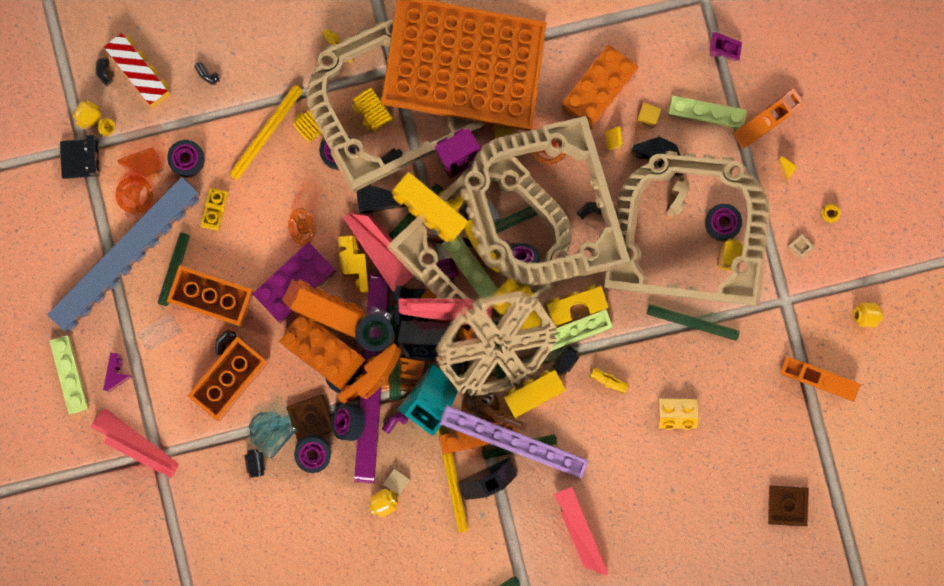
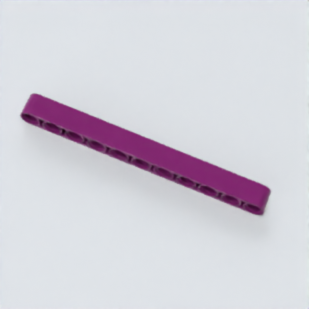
(367, 442)

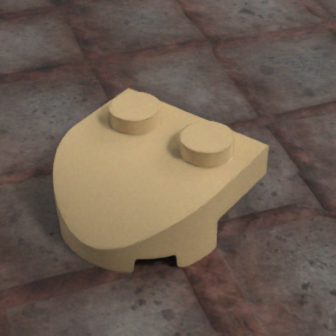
(679, 192)

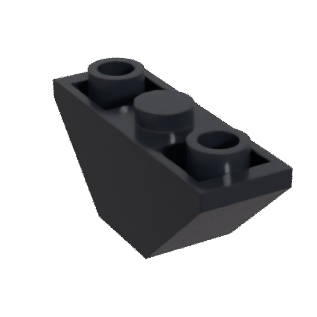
(655, 146)
(488, 480)

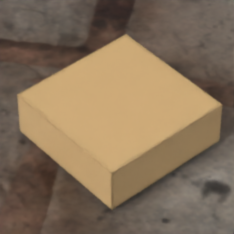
(801, 246)
(396, 482)

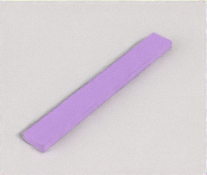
(513, 442)

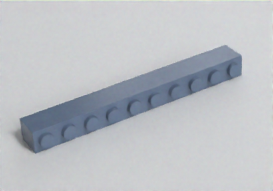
(124, 254)

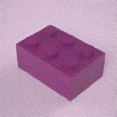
(457, 152)

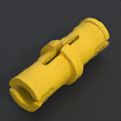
(609, 380)

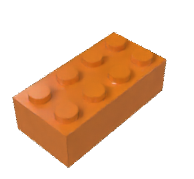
(600, 86)
(210, 296)
(322, 307)
(322, 351)
(228, 379)

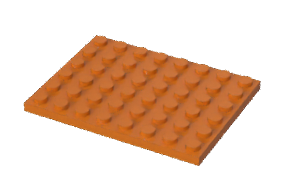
(464, 63)

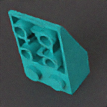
(428, 400)

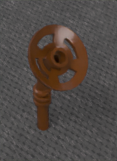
(485, 409)

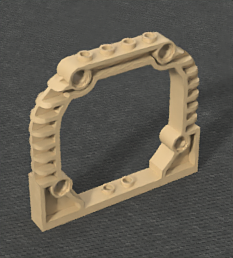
(577, 141)
(361, 168)
(412, 241)
(740, 287)

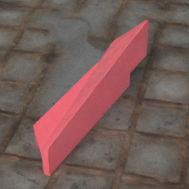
(375, 243)
(437, 308)
(132, 444)
(579, 531)

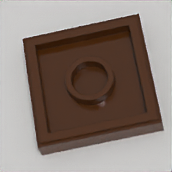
(310, 417)
(788, 505)

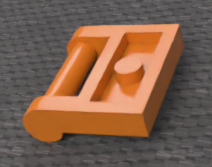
(408, 369)

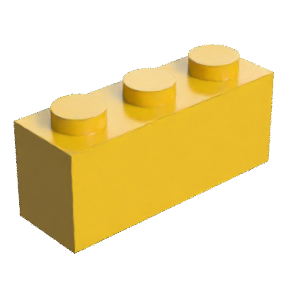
(534, 393)

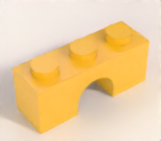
(592, 299)

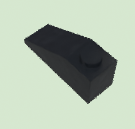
(376, 199)

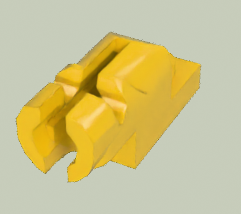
(353, 263)

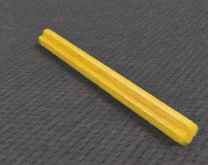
(266, 132)
(454, 487)

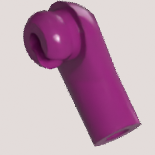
(393, 420)

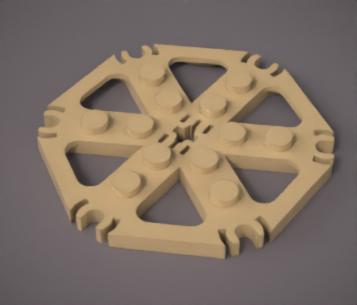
(509, 340)

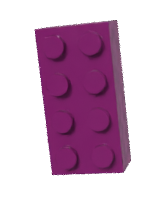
(304, 265)

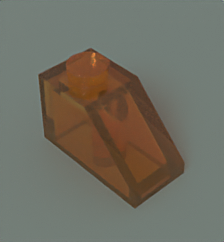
(143, 163)

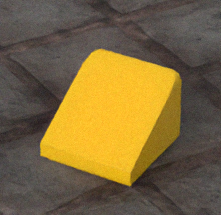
(649, 114)
(613, 138)
(786, 167)

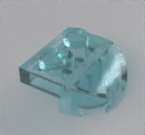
(270, 432)

